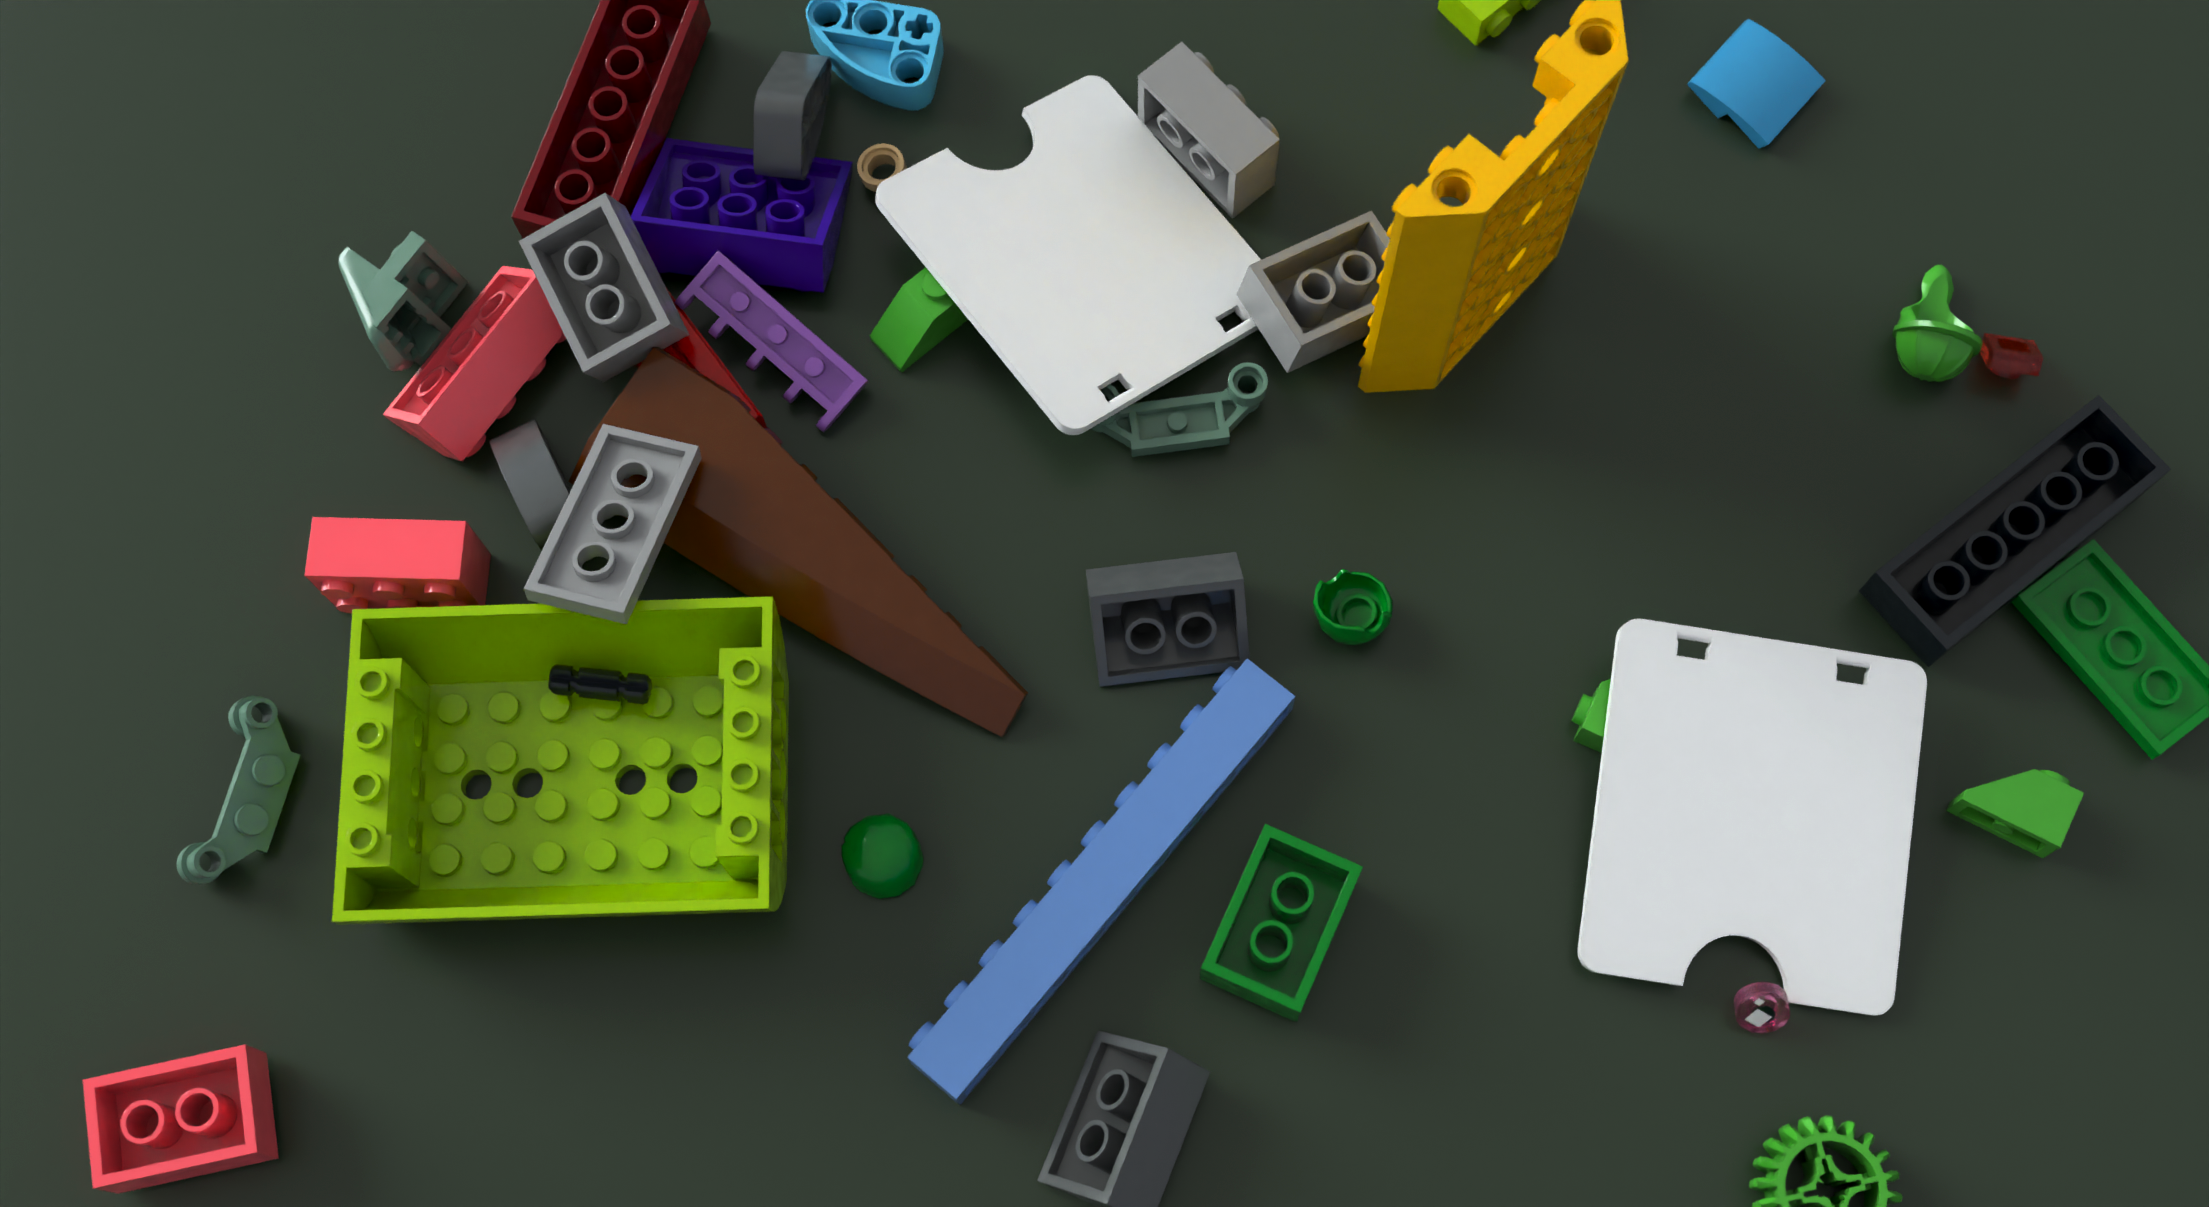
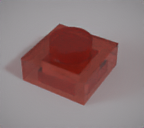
(2011, 356)

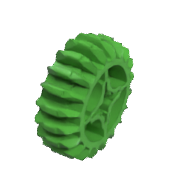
(1821, 1168)

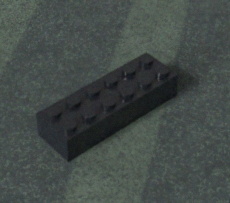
(2013, 530)

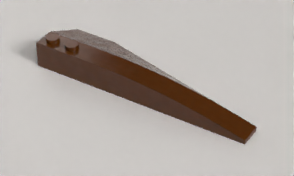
(780, 535)

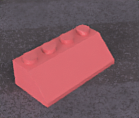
(479, 366)

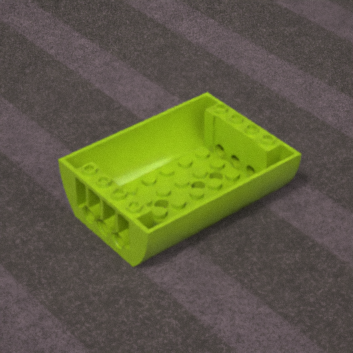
(470, 696)

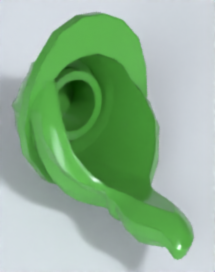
(1929, 337)

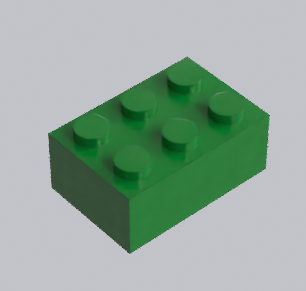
(1280, 922)

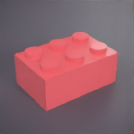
(396, 563)
(180, 1119)

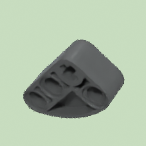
(790, 115)
(532, 477)

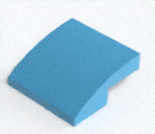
(1756, 82)

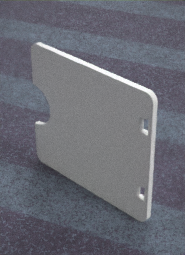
(1081, 257)
(1754, 809)

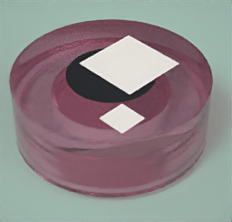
(1761, 1007)

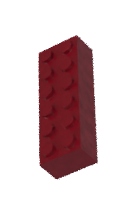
(614, 108)

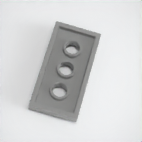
(631, 548)

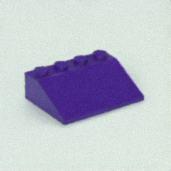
(769, 227)

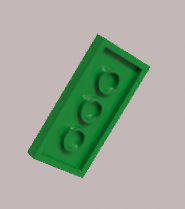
(2120, 647)

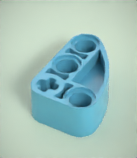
(880, 62)

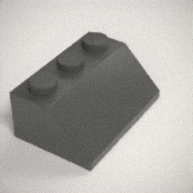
(1168, 618)
(1124, 1123)

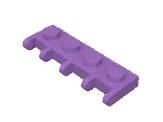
(775, 336)

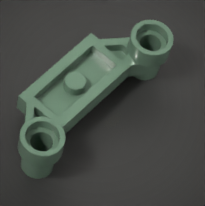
(1187, 420)
(253, 796)

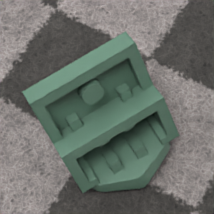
(403, 299)

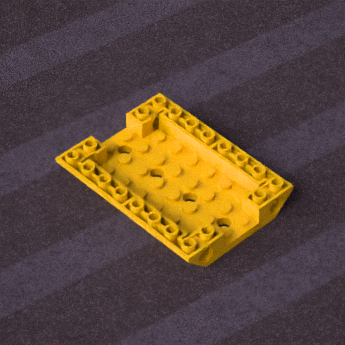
(1465, 265)

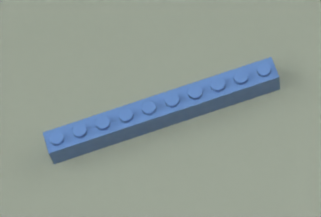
(1101, 881)

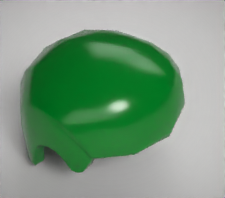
(1352, 607)
(882, 856)

